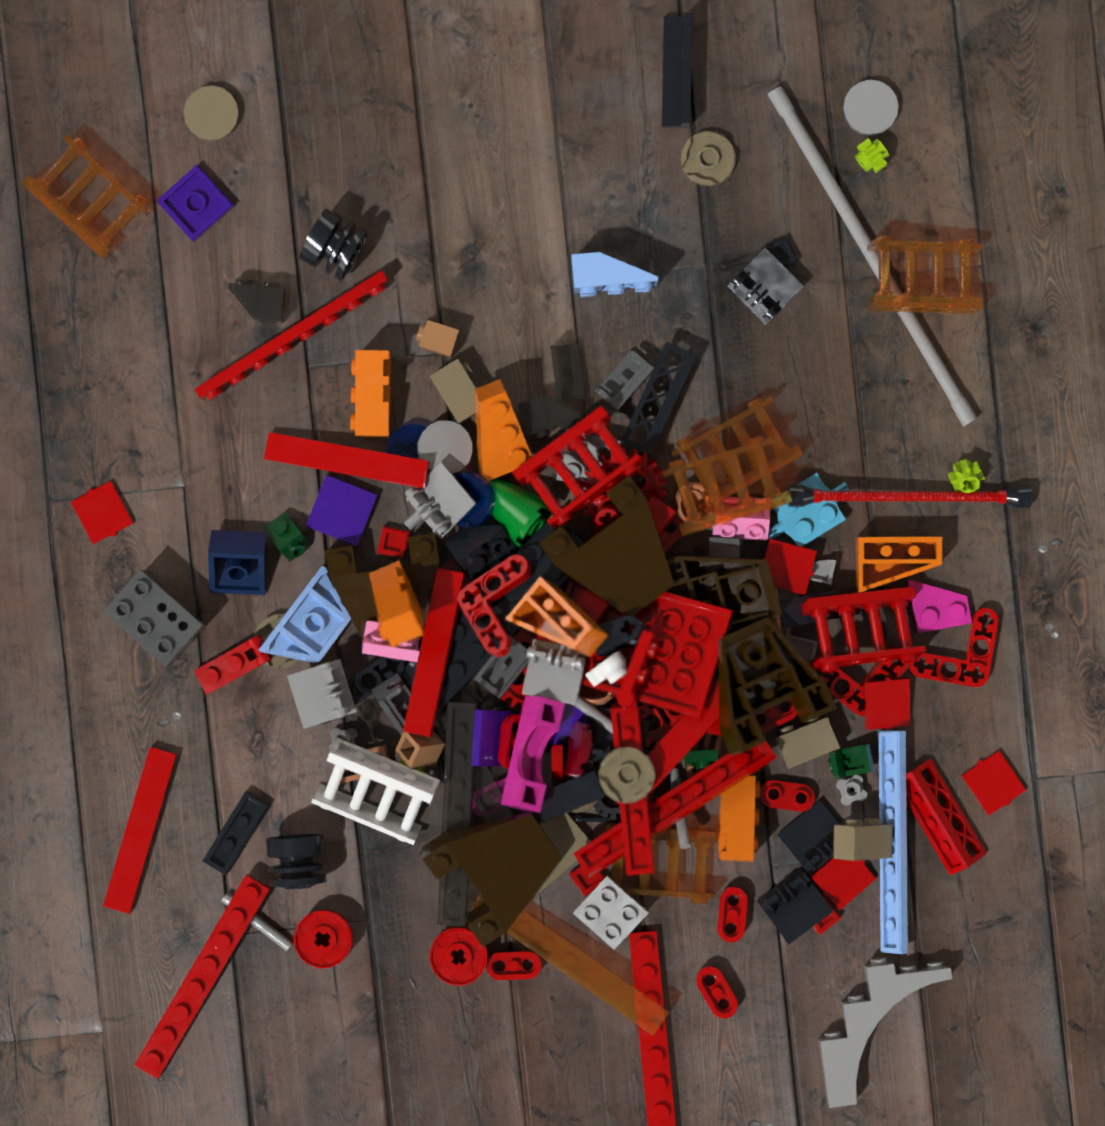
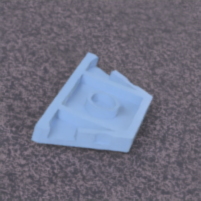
(310, 622)

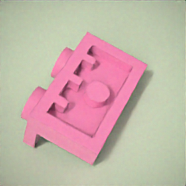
(748, 528)
(375, 645)

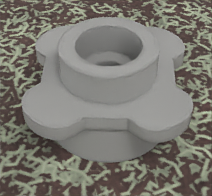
(349, 735)
(844, 786)

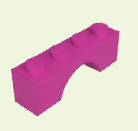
(537, 724)

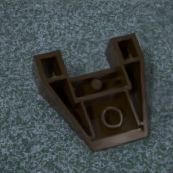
(623, 560)
(729, 583)
(356, 588)
(758, 673)
(504, 863)

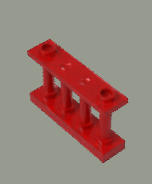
(553, 456)
(872, 603)

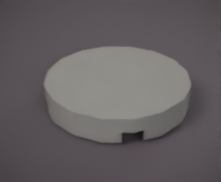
(870, 107)
(447, 444)

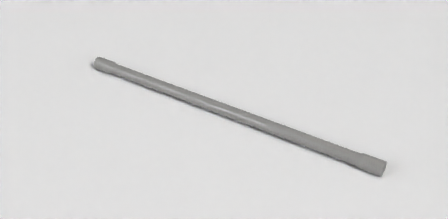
(786, 111)

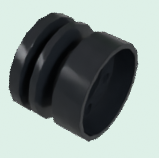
(333, 244)
(296, 860)

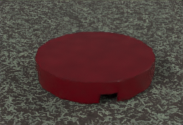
(577, 749)

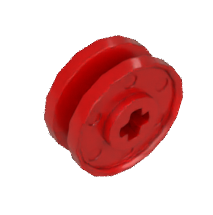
(325, 922)
(442, 957)

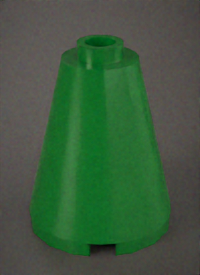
(518, 511)

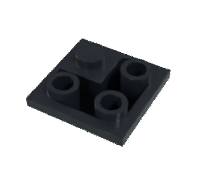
(481, 549)

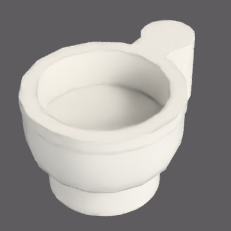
(610, 669)

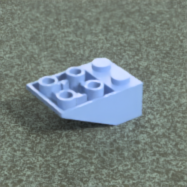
(603, 273)

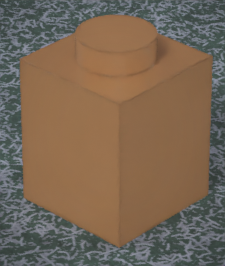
(437, 338)
(419, 750)

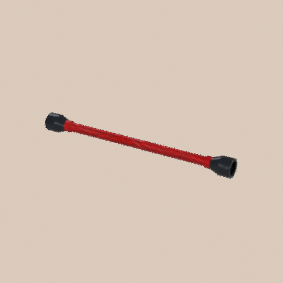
(1016, 496)

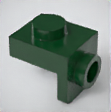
(287, 537)
(701, 759)
(851, 761)

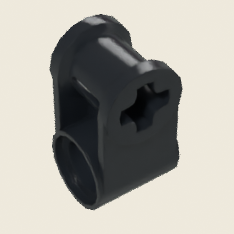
(617, 636)

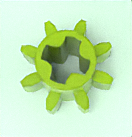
(871, 155)
(966, 476)

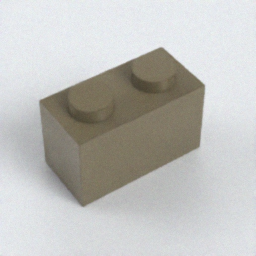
(456, 389)
(806, 741)
(863, 840)

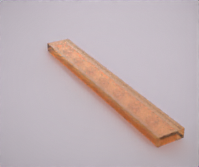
(586, 971)

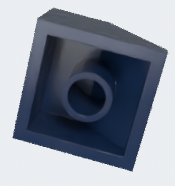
(237, 562)

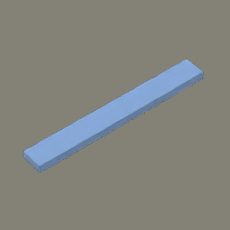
(893, 870)

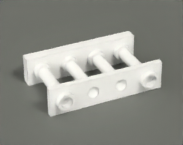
(382, 770)

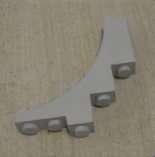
(885, 988)

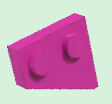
(938, 608)

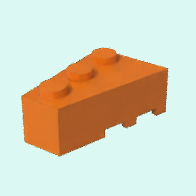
(371, 393)
(498, 433)
(892, 558)
(396, 605)
(557, 617)
(738, 821)

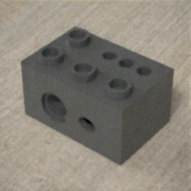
(154, 618)

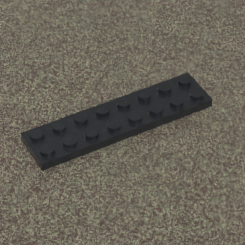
(466, 651)

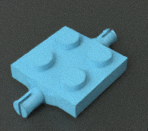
(810, 521)

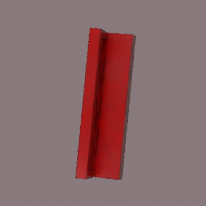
(937, 820)

